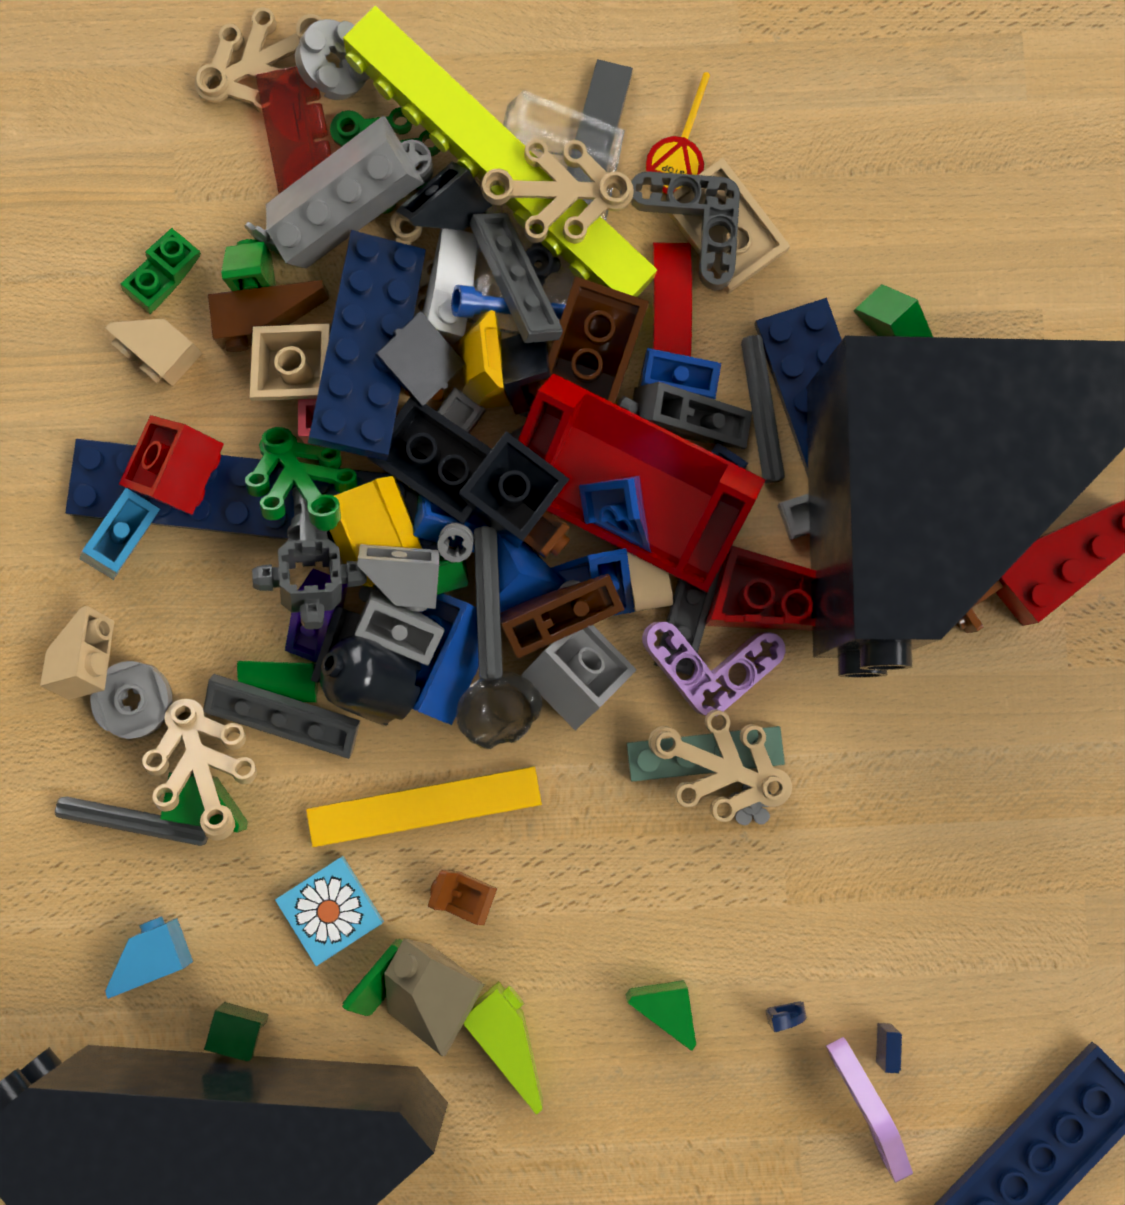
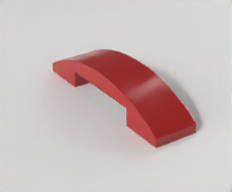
(672, 298)

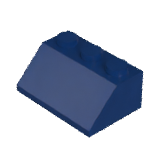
(453, 661)

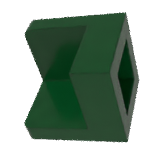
(235, 1031)

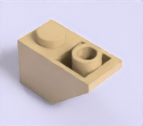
(158, 344)
(79, 656)

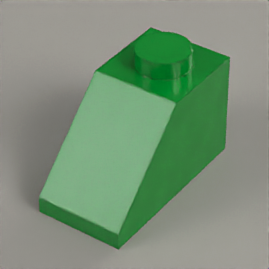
(248, 266)
(191, 806)

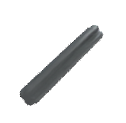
(762, 409)
(488, 603)
(128, 820)

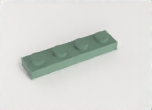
(648, 766)

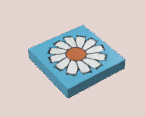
(329, 910)

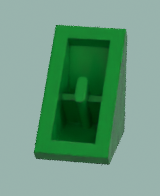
(893, 314)
(666, 1007)

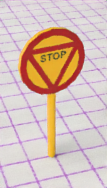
(678, 153)

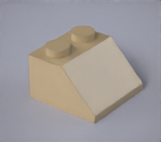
(287, 361)

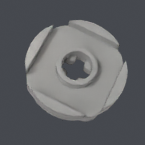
(311, 60)
(122, 720)

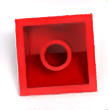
(172, 464)

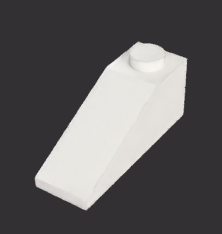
(451, 266)

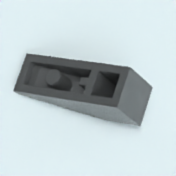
(693, 415)

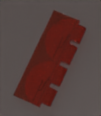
(292, 124)

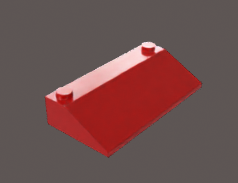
(688, 493)

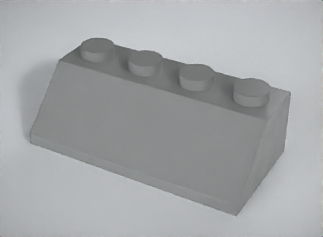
(341, 195)

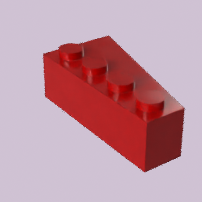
(1063, 563)
(762, 593)

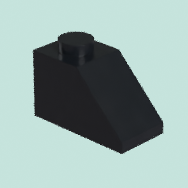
(446, 200)

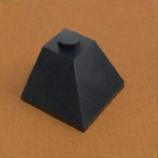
(512, 489)

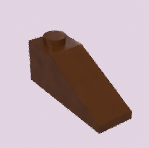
(237, 312)
(559, 614)

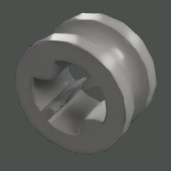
(443, 543)

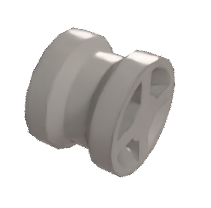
(420, 154)

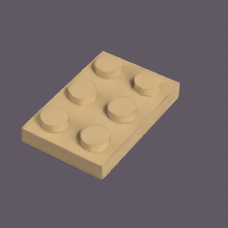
(757, 237)

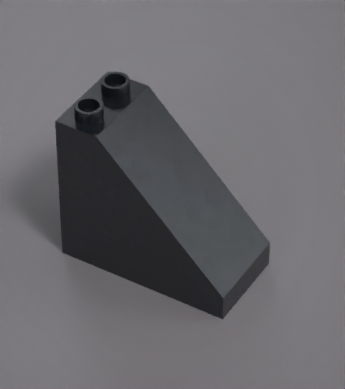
(940, 475)
(211, 1129)

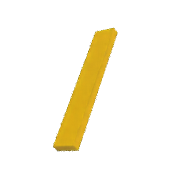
(423, 806)

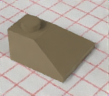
(429, 993)

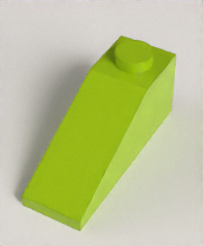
(502, 1032)

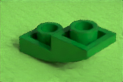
(162, 272)

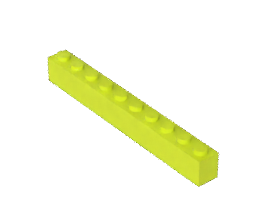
(484, 144)

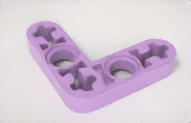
(703, 677)
(876, 1115)

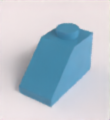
(119, 533)
(150, 956)

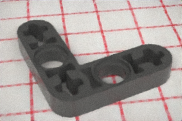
(712, 213)

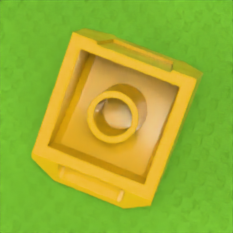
(483, 360)
(373, 516)

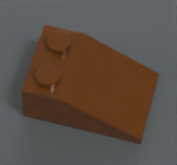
(597, 338)

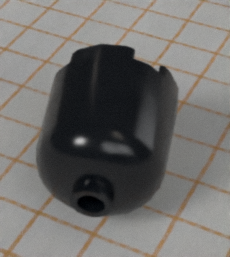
(369, 680)

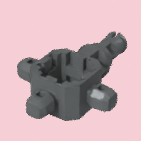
(308, 546)

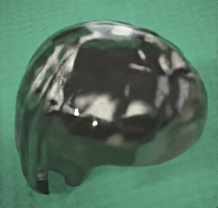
(498, 710)

